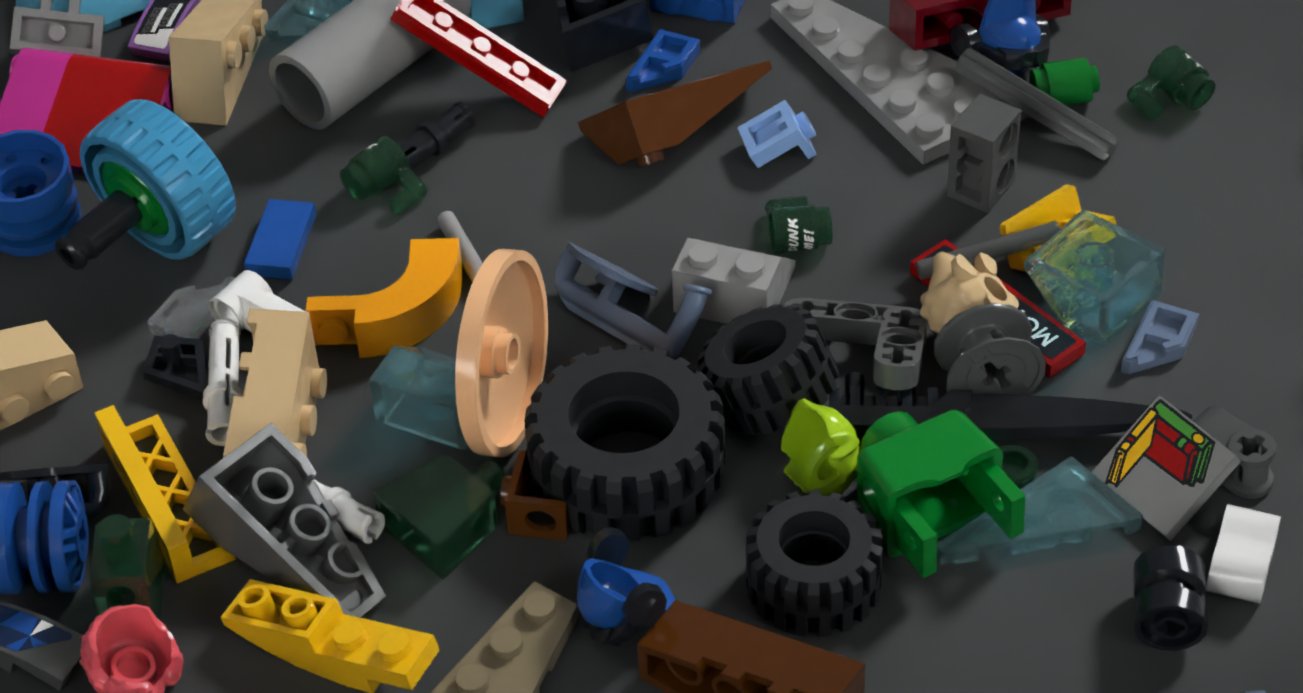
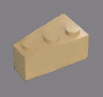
(213, 56)
(280, 379)

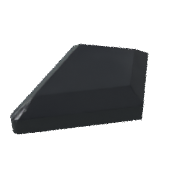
(177, 364)

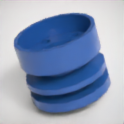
(35, 193)
(42, 537)

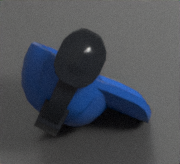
(1007, 35)
(617, 598)

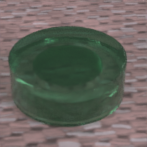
(1019, 464)

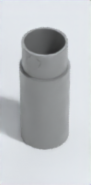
(345, 60)

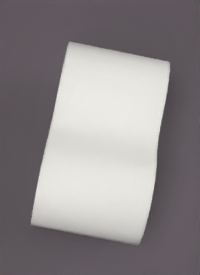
(1243, 553)

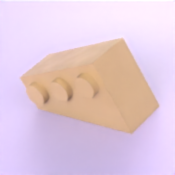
(34, 371)

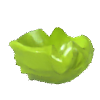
(820, 449)

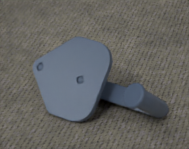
(611, 317)

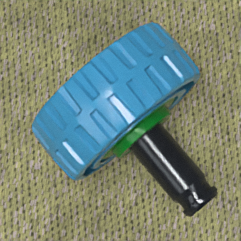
(152, 183)

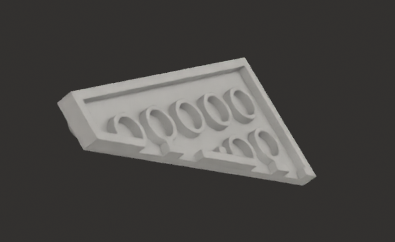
(904, 89)

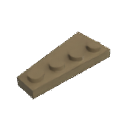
(517, 647)

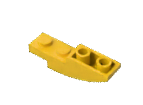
(324, 641)

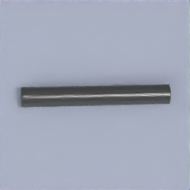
(997, 247)

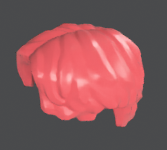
(130, 652)

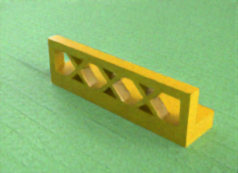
(154, 500)

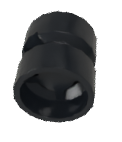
(1170, 598)

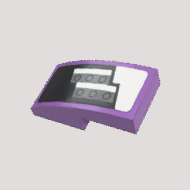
(156, 25)

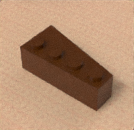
(716, 654)

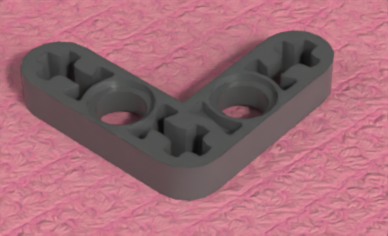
(895, 331)

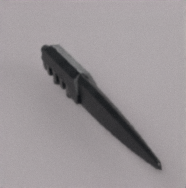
(996, 415)

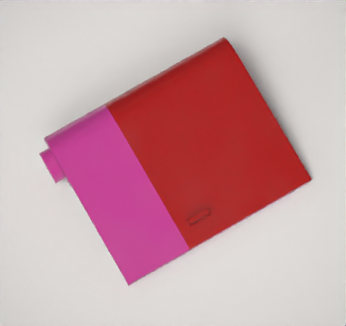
(75, 92)

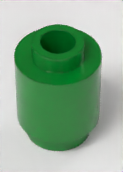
(1067, 80)

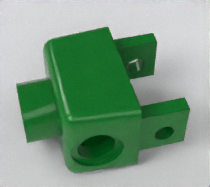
(932, 482)

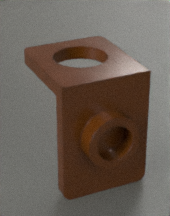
(517, 504)

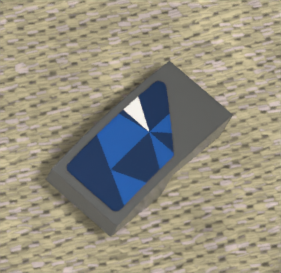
(38, 645)

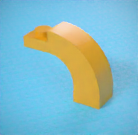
(400, 313)

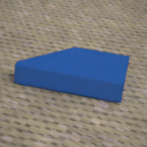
(663, 60)

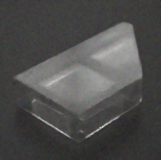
(186, 312)

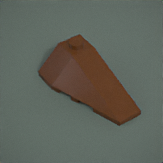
(661, 120)

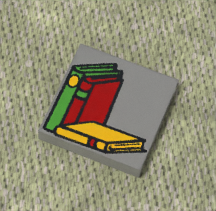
(1166, 467)

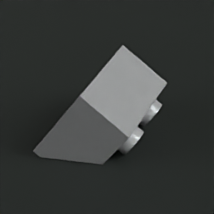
(737, 277)

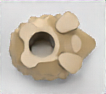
(960, 286)

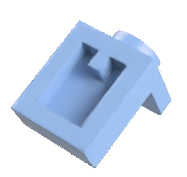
(776, 133)

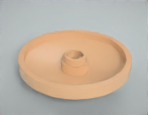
(500, 351)

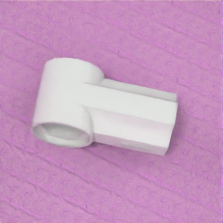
(246, 292)

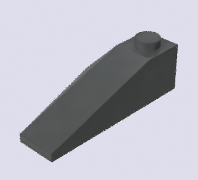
(276, 520)

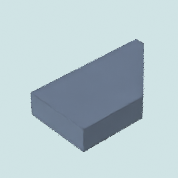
(1160, 337)

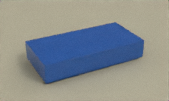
(280, 238)

